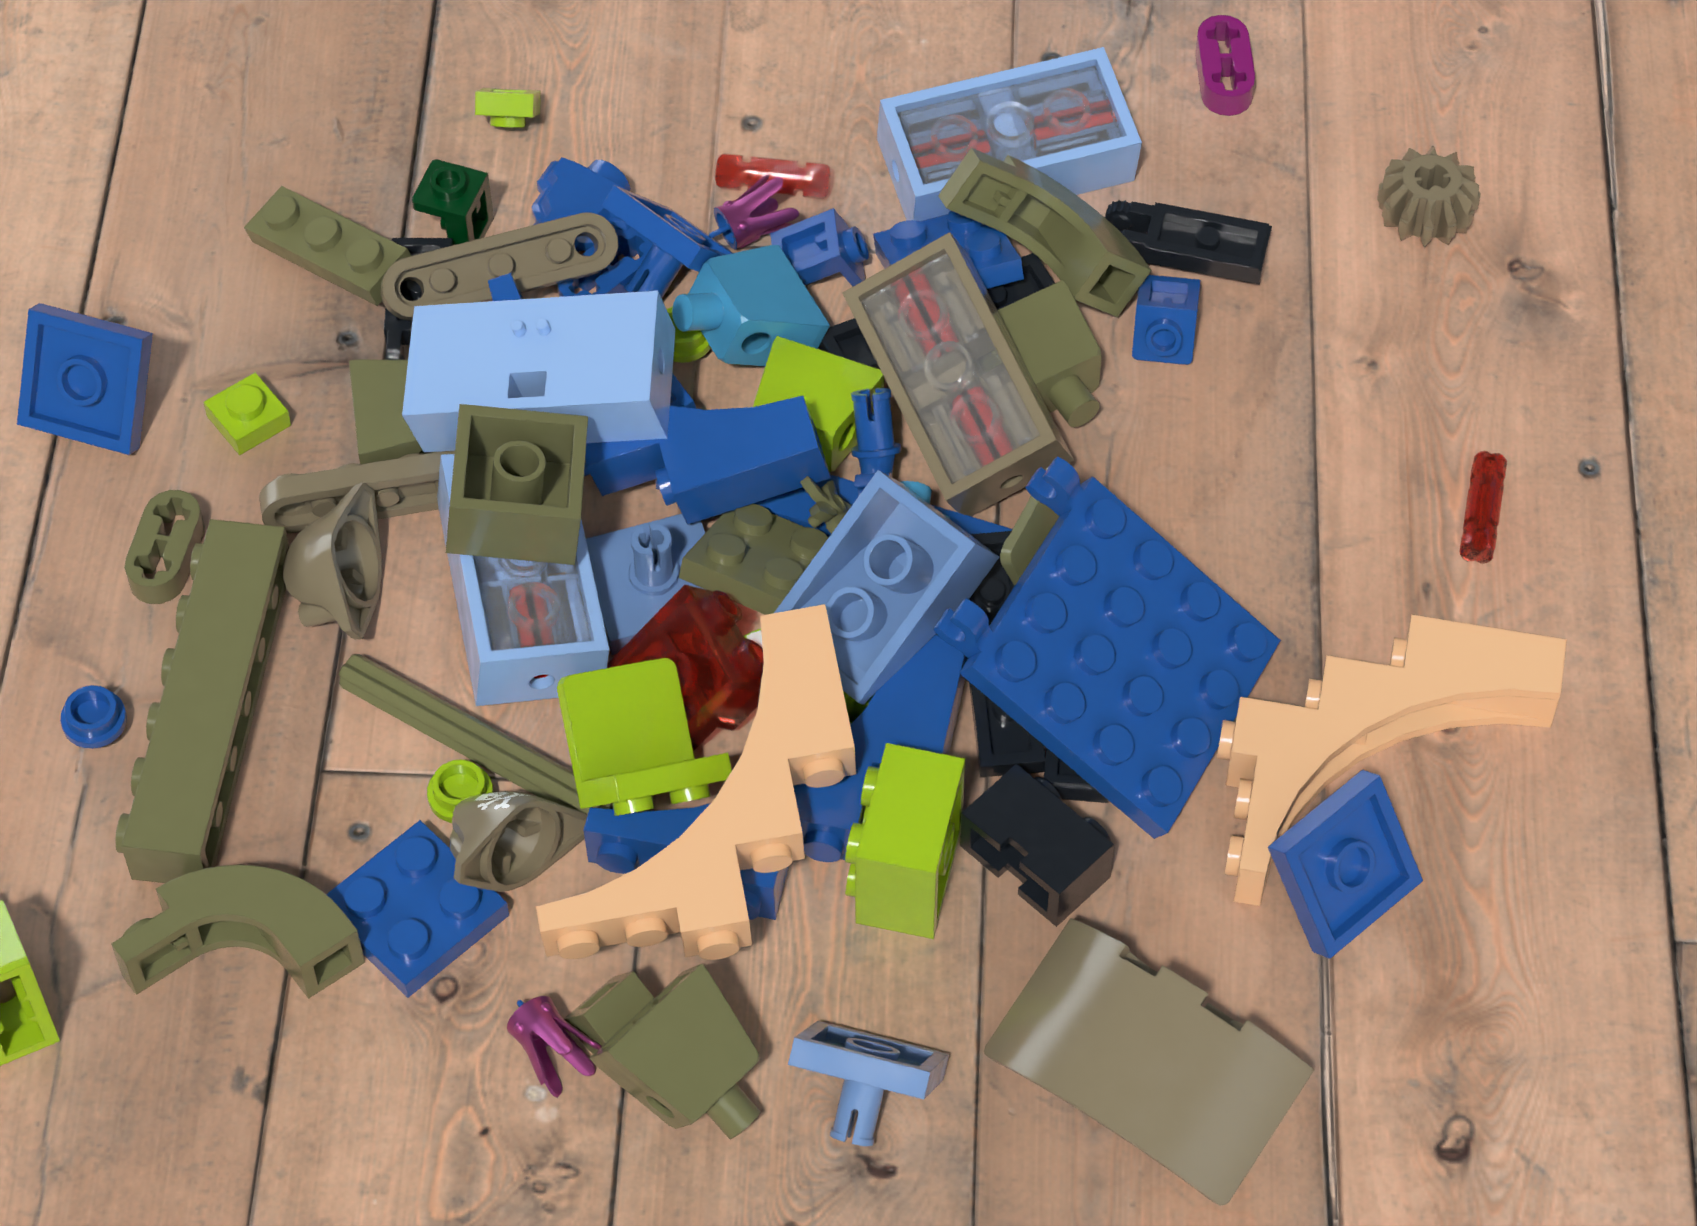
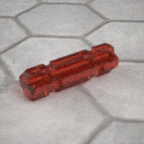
(812, 179)
(1483, 507)

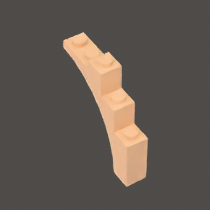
(1435, 681)
(752, 823)

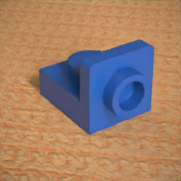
(823, 247)
(1166, 319)

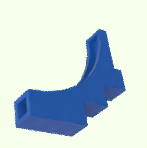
(710, 456)
(910, 710)

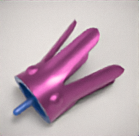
(752, 214)
(540, 1025)

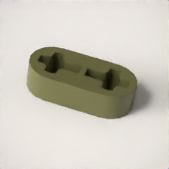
(152, 543)

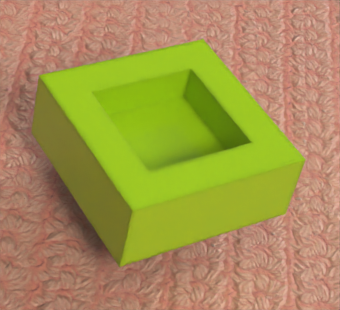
(507, 106)
(247, 413)

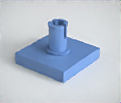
(639, 572)
(868, 1068)

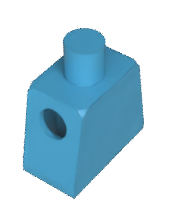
(747, 302)

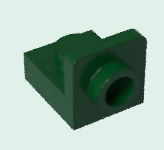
(458, 197)

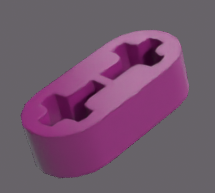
(1235, 64)

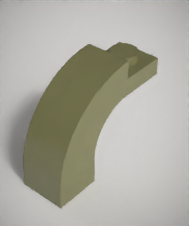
(1052, 223)
(242, 909)

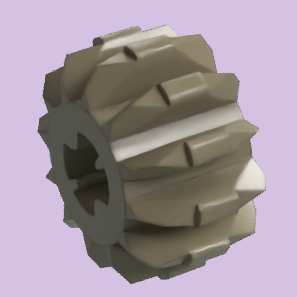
(1428, 196)

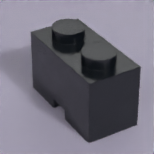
(1039, 840)

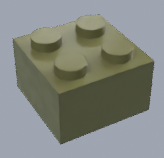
(517, 484)

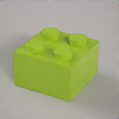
(905, 840)

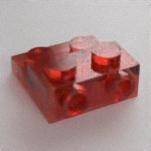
(713, 659)

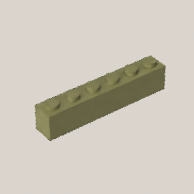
(206, 702)

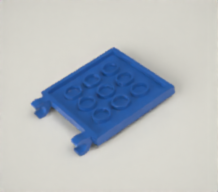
(1114, 651)

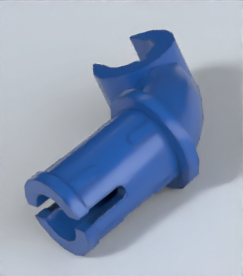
(874, 435)

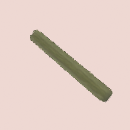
(461, 731)

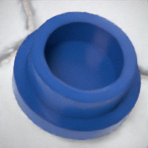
(93, 717)

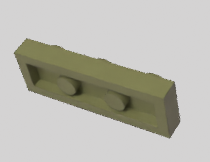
(325, 243)

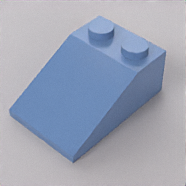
(888, 581)

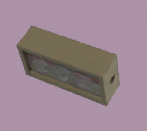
(956, 375)

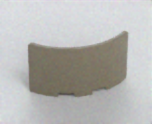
(1149, 1059)

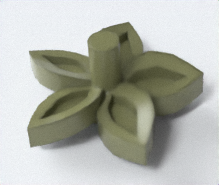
(828, 506)

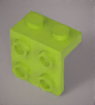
(633, 738)

